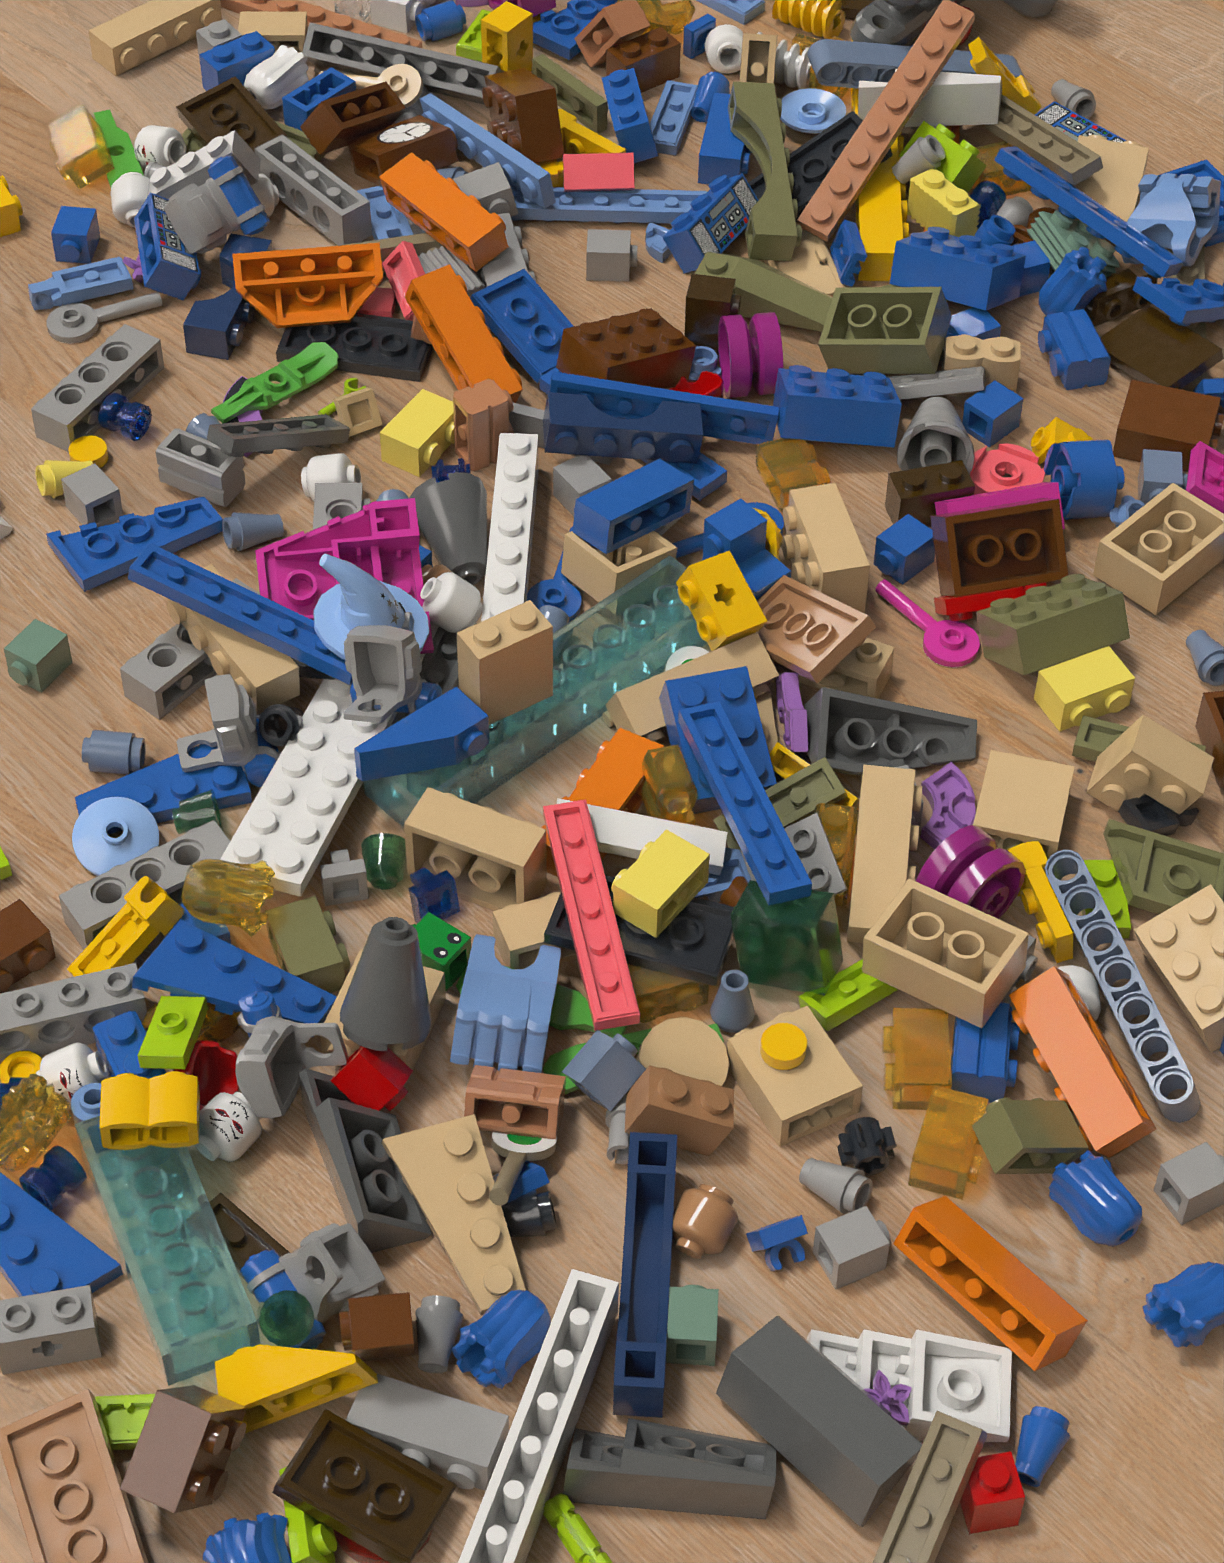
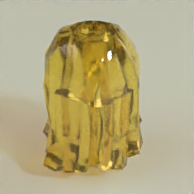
(228, 893)
(30, 1121)

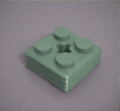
(1061, 235)

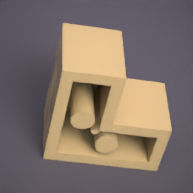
(605, 573)
(1153, 763)

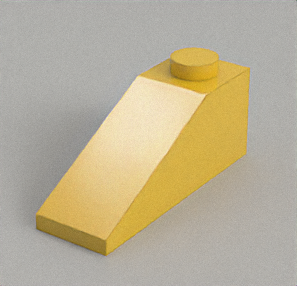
(287, 1380)

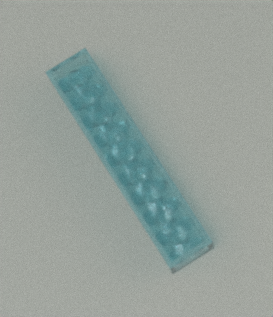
(593, 658)

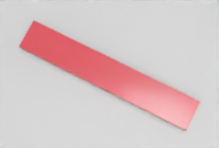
(591, 916)

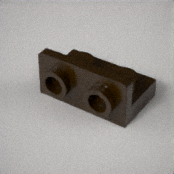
(1118, 298)

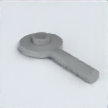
(79, 321)

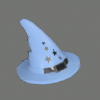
(363, 602)

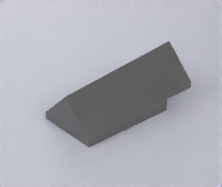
(359, 1166)
(818, 1418)
(671, 1471)

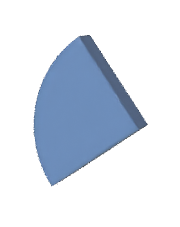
(655, 244)

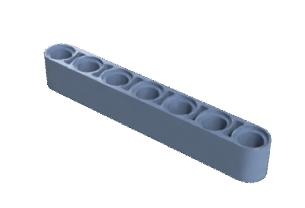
(848, 62)
(1130, 999)

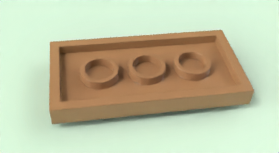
(809, 628)
(69, 1486)

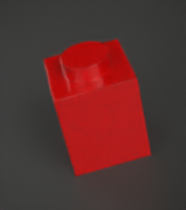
(373, 1078)
(993, 1494)

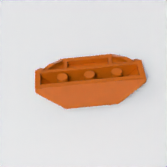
(309, 283)

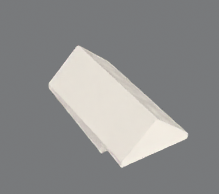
(949, 101)

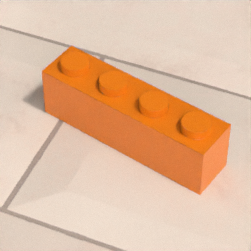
(444, 211)
(460, 331)
(612, 780)
(1080, 1062)
(990, 1282)

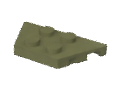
(1161, 869)

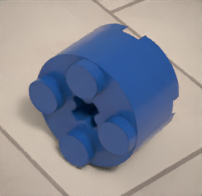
(1085, 477)

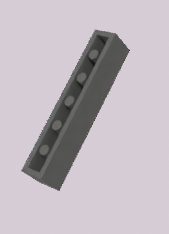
(372, 55)

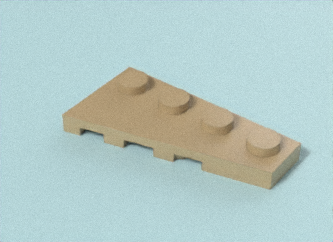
(452, 1185)

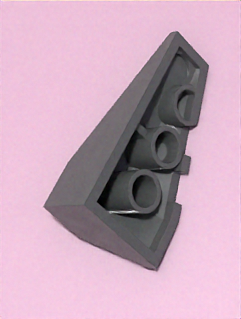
(878, 732)

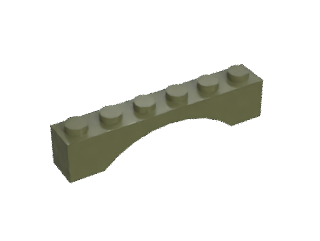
(756, 121)

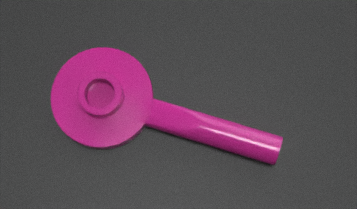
(944, 641)

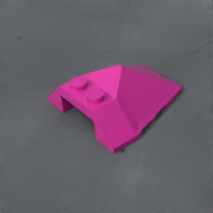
(376, 539)

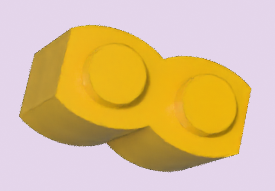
(149, 1111)

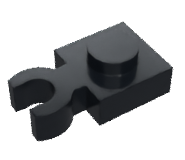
(1154, 816)

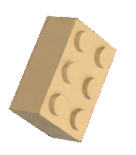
(825, 545)
(1162, 548)
(486, 852)
(945, 952)
(1188, 956)

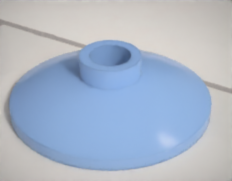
(811, 110)
(99, 851)

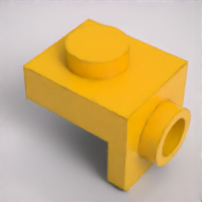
(1055, 432)

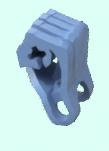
(1177, 213)
(504, 1010)

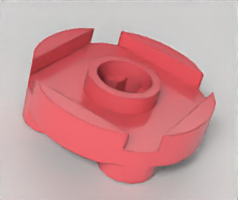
(1009, 459)

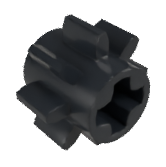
(866, 1145)

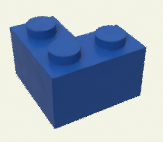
(744, 534)

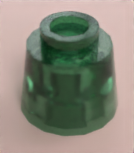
(196, 812)
(384, 859)
(285, 1318)

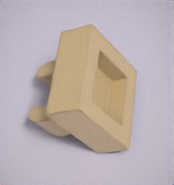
(358, 410)

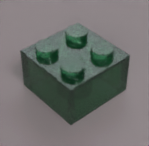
(788, 942)

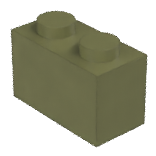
(305, 943)
(1029, 1136)

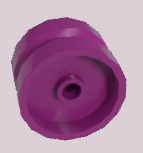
(749, 354)
(974, 871)

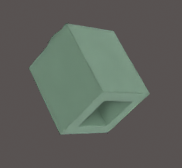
(38, 655)
(692, 1325)

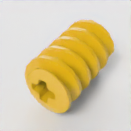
(811, 15)

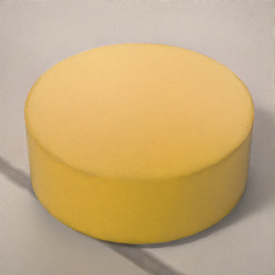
(89, 448)
(783, 1046)
(19, 1065)

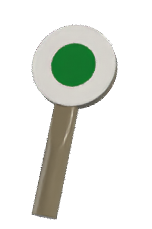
(516, 1151)

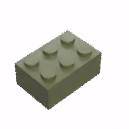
(885, 330)
(1052, 624)

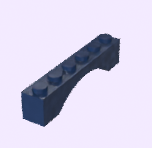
(645, 1276)

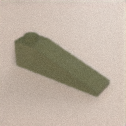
(769, 290)

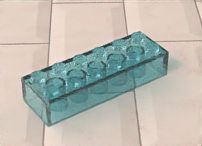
(170, 1253)

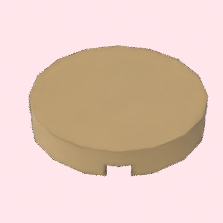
(686, 1049)

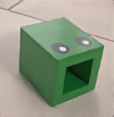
(443, 947)

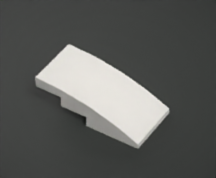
(944, 1371)

